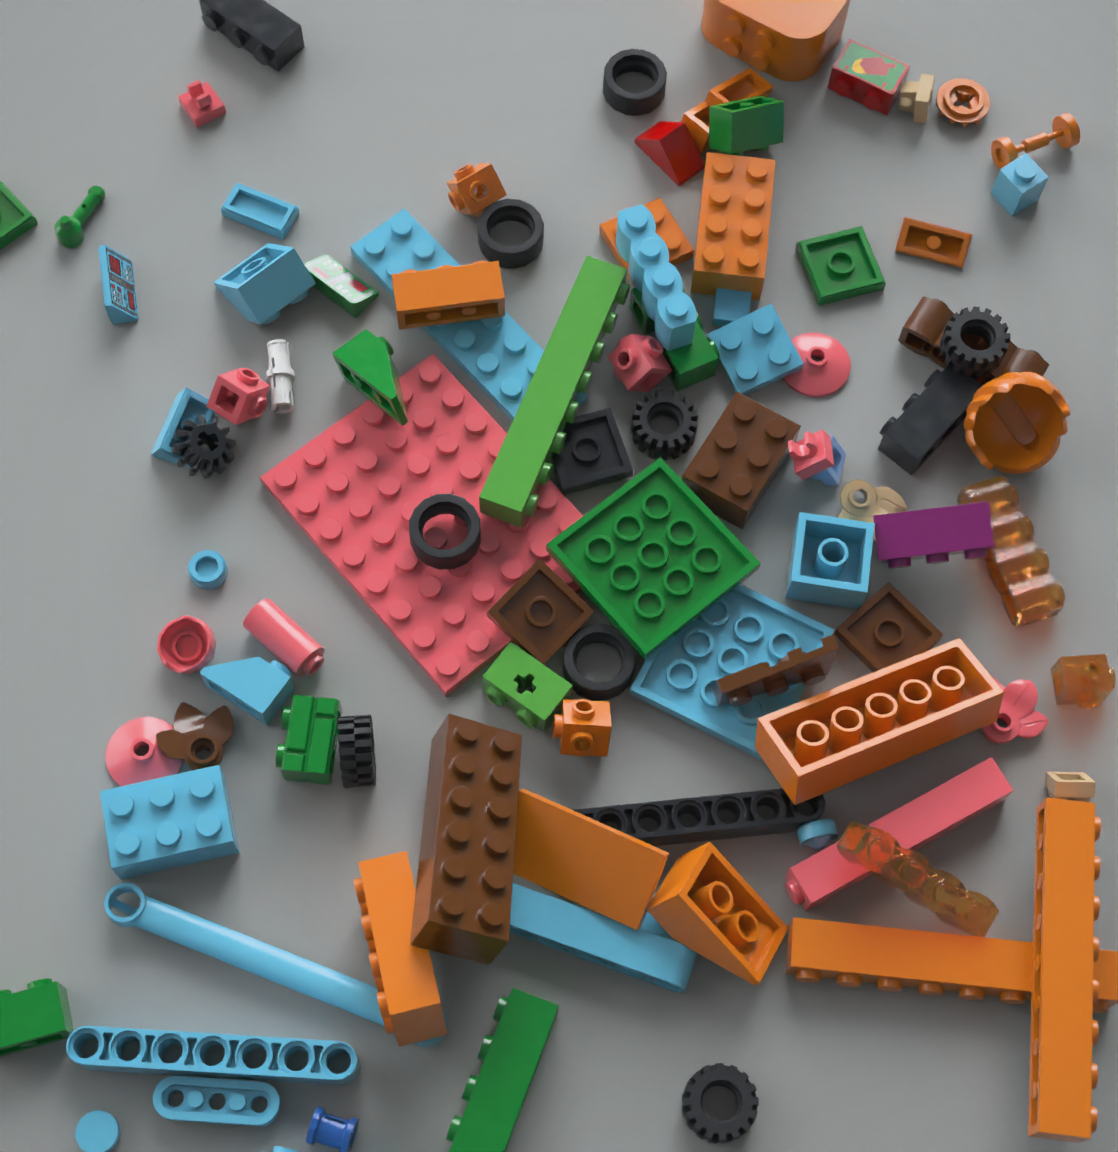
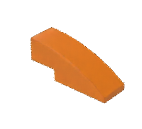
(741, 86)

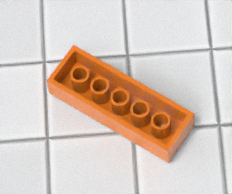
(877, 720)

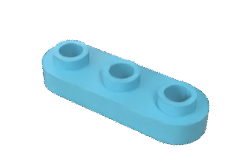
(200, 1092)

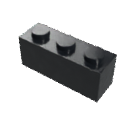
(256, 28)
(928, 418)

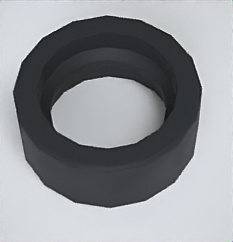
(636, 61)
(510, 211)
(439, 505)
(598, 634)

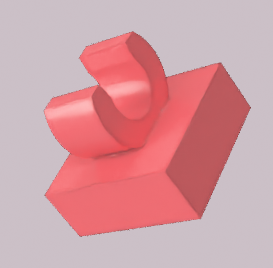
(201, 103)
(811, 454)

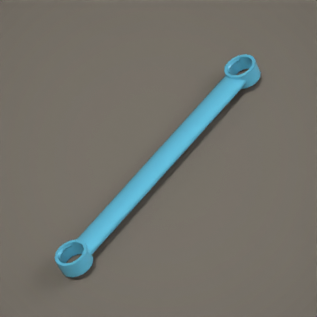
(249, 954)

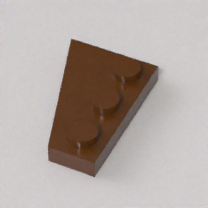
(790, 670)

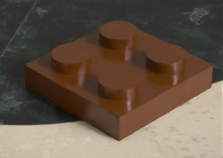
(540, 612)
(887, 630)

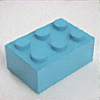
(169, 822)

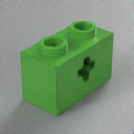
(519, 669)

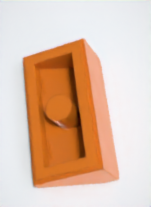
(933, 242)

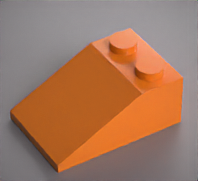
(718, 914)

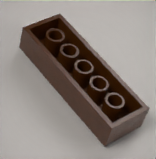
(468, 841)

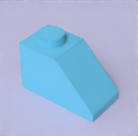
(251, 685)

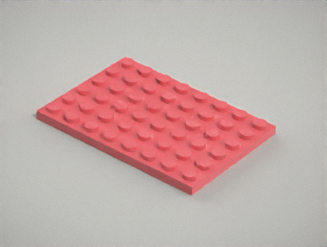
(355, 503)

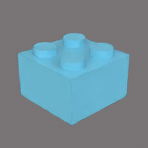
(830, 560)

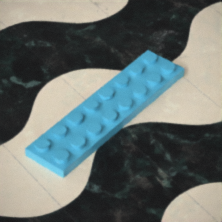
(489, 350)

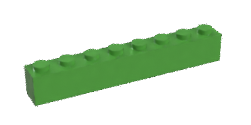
(553, 392)

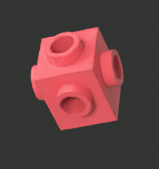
(639, 362)
(239, 395)

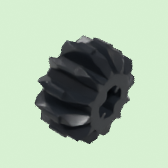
(209, 458)

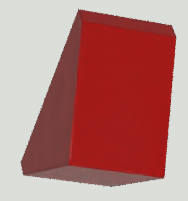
(672, 150)

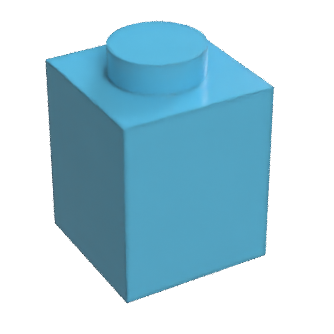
(1019, 184)

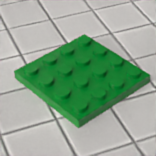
(652, 557)

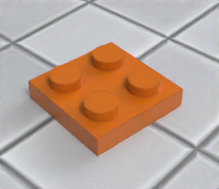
(666, 228)

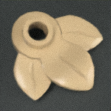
(876, 502)

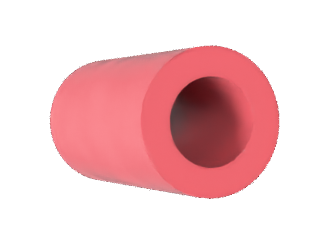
(284, 638)

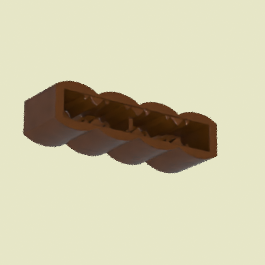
(925, 329)

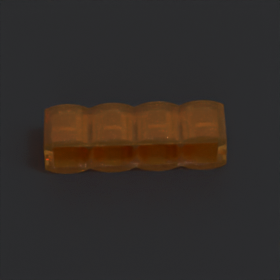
(1017, 564)
(917, 878)

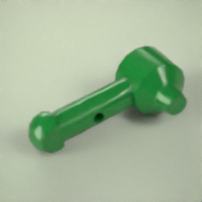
(69, 229)

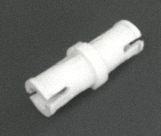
(280, 376)

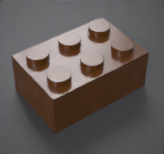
(740, 459)

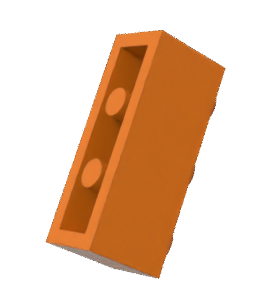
(448, 294)

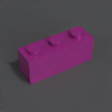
(934, 534)

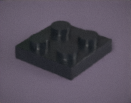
(591, 453)

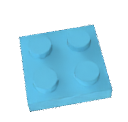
(756, 350)

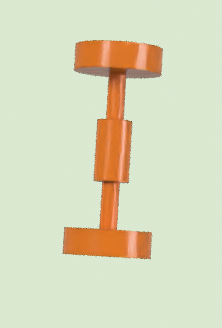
(1064, 131)

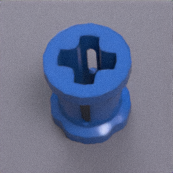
(332, 1130)

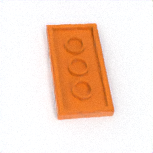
(585, 860)

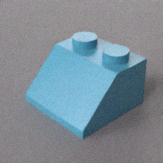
(266, 283)

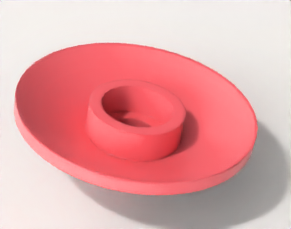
(821, 377)
(121, 755)

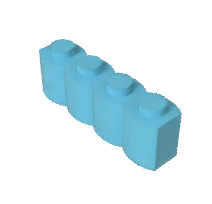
(655, 277)

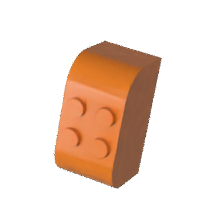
(776, 35)

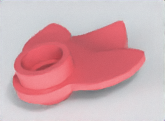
(1018, 713)

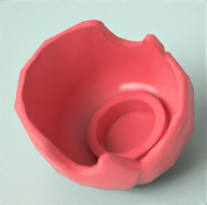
(186, 645)

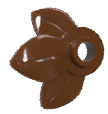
(195, 733)

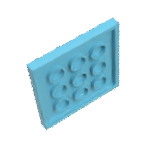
(723, 640)

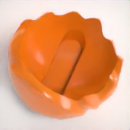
(1016, 422)

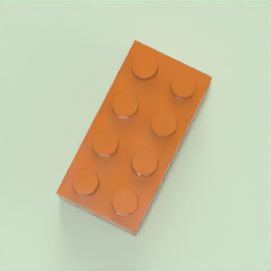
(733, 224)
(401, 971)

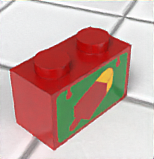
(868, 77)

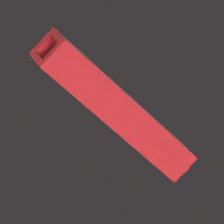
(911, 825)

